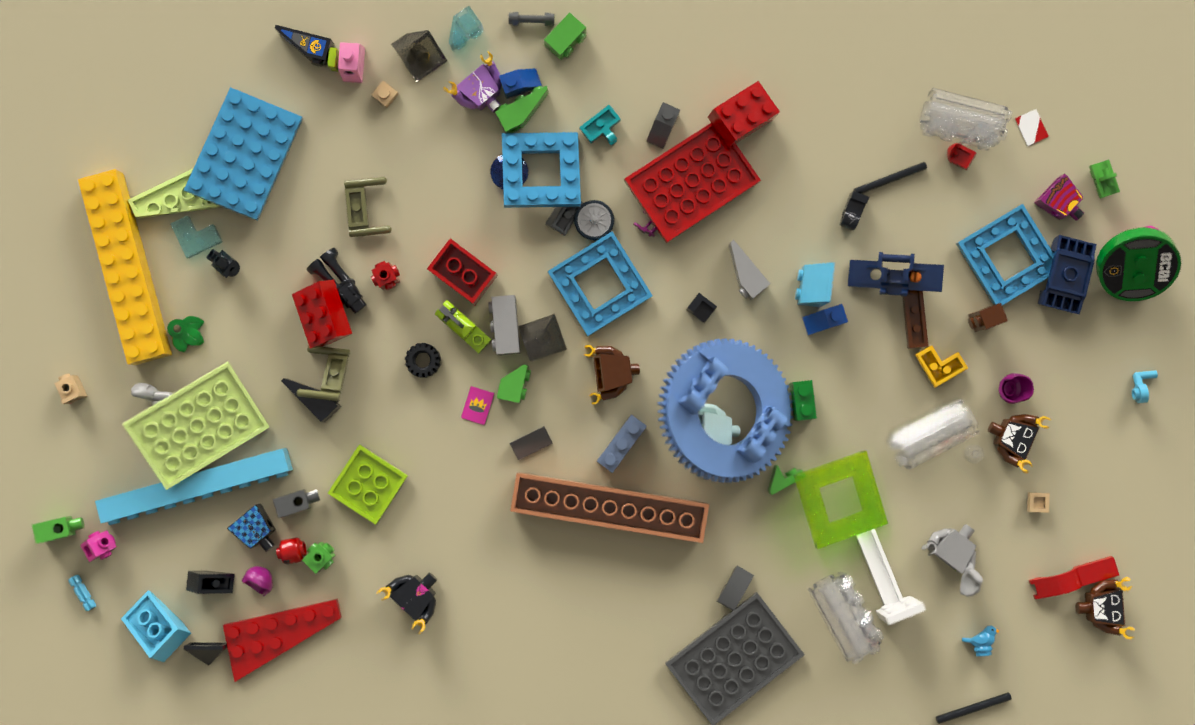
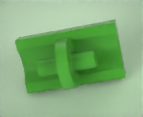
(1104, 178)

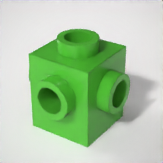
(313, 557)

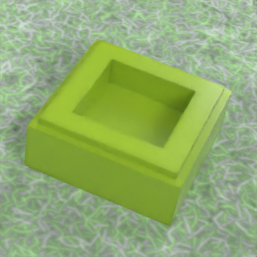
(333, 59)

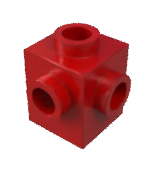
(390, 280)

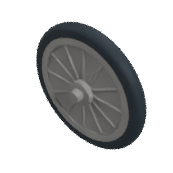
(594, 220)

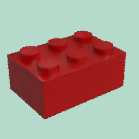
(743, 114)
(462, 271)
(321, 313)

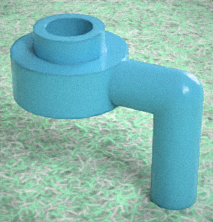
(1140, 392)

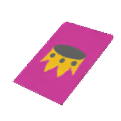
(477, 405)

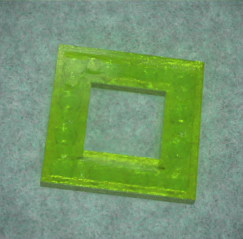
(872, 513)

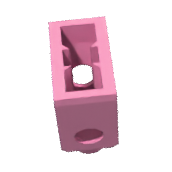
(351, 59)

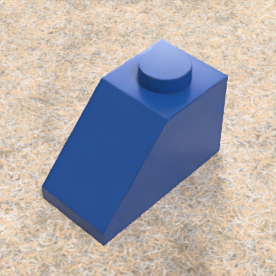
(519, 82)
(825, 319)

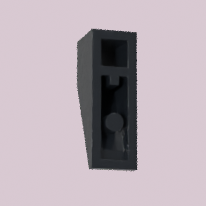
(320, 408)

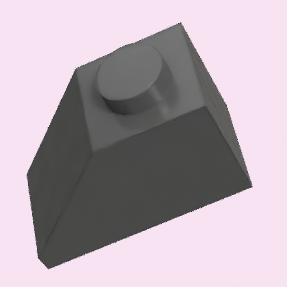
(663, 125)

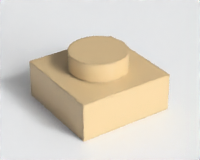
(384, 94)
(1038, 502)

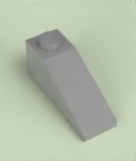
(747, 274)

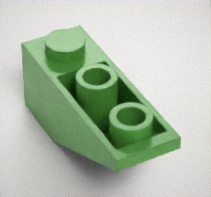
(517, 114)

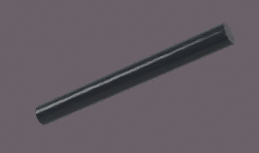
(891, 178)
(973, 707)

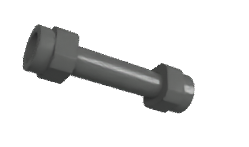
(515, 19)

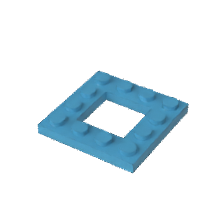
(541, 196)
(604, 248)
(985, 271)

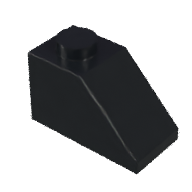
(210, 582)

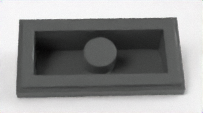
(562, 219)
(531, 443)

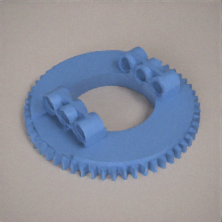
(687, 392)

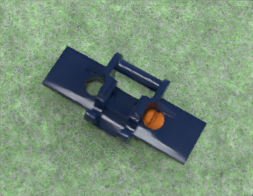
(896, 282)

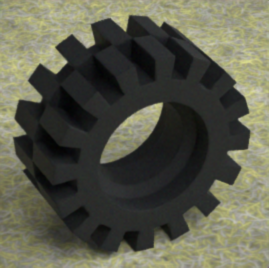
(411, 360)

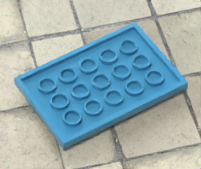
(243, 154)

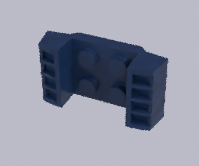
(1068, 274)

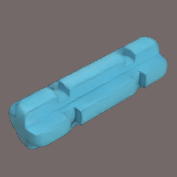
(82, 592)

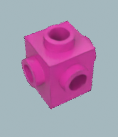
(98, 545)

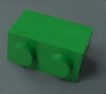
(803, 400)

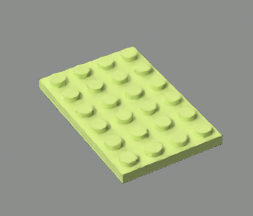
(196, 425)

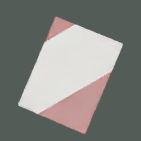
(1031, 127)

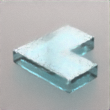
(193, 241)

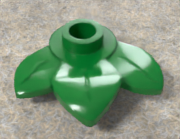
(189, 332)

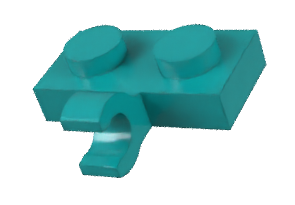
(601, 125)

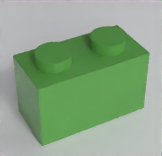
(565, 36)

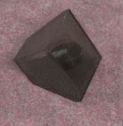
(419, 53)
(542, 338)

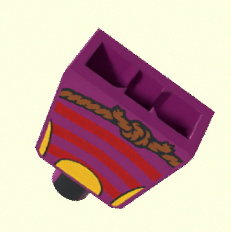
(1061, 199)

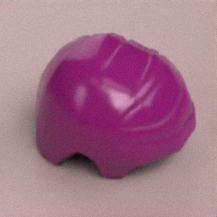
(1016, 388)
(259, 579)

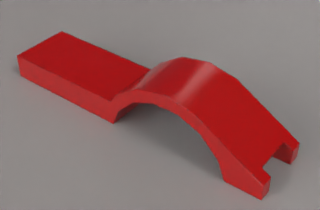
(1075, 578)

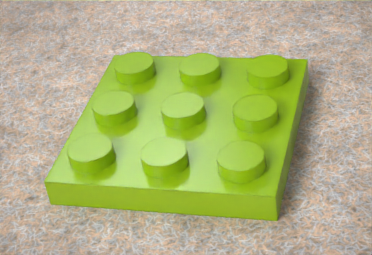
(367, 484)

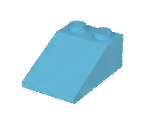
(815, 284)
(155, 627)

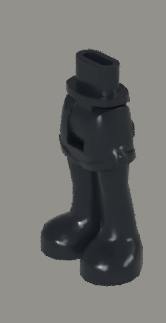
(347, 289)

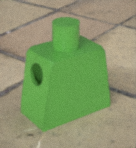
(51, 529)

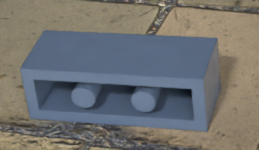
(621, 443)

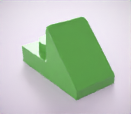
(780, 482)

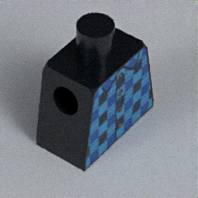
(254, 528)

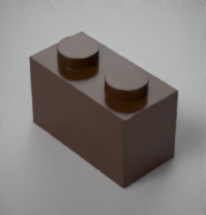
(987, 317)

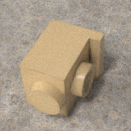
(75, 392)

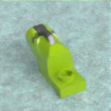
(463, 326)

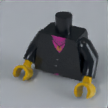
(413, 596)

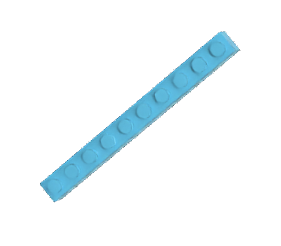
(198, 484)

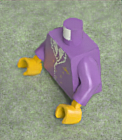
(479, 88)

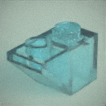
(463, 28)

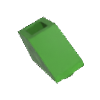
(512, 385)

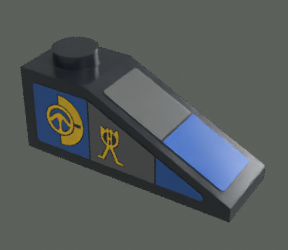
(311, 46)

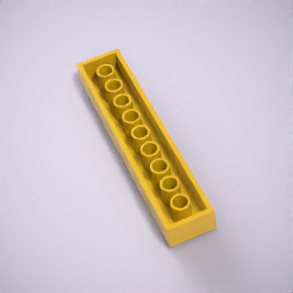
(124, 267)

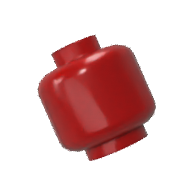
(291, 550)

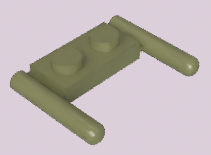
(357, 207)
(333, 375)

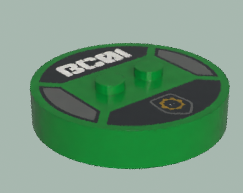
(1138, 264)

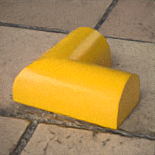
(937, 370)

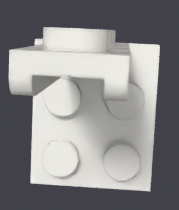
(895, 606)

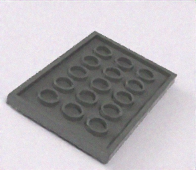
(734, 658)

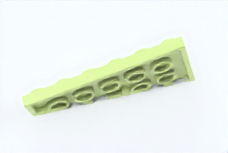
(168, 199)

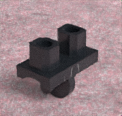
(223, 263)

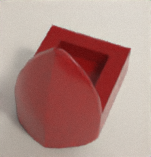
(960, 155)

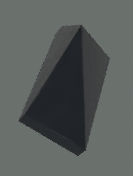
(205, 651)

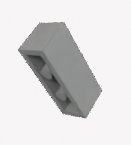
(504, 325)

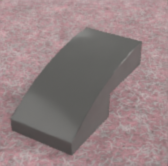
(735, 588)

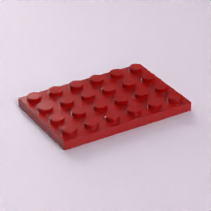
(691, 181)

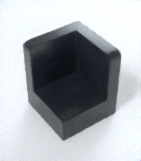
(701, 307)

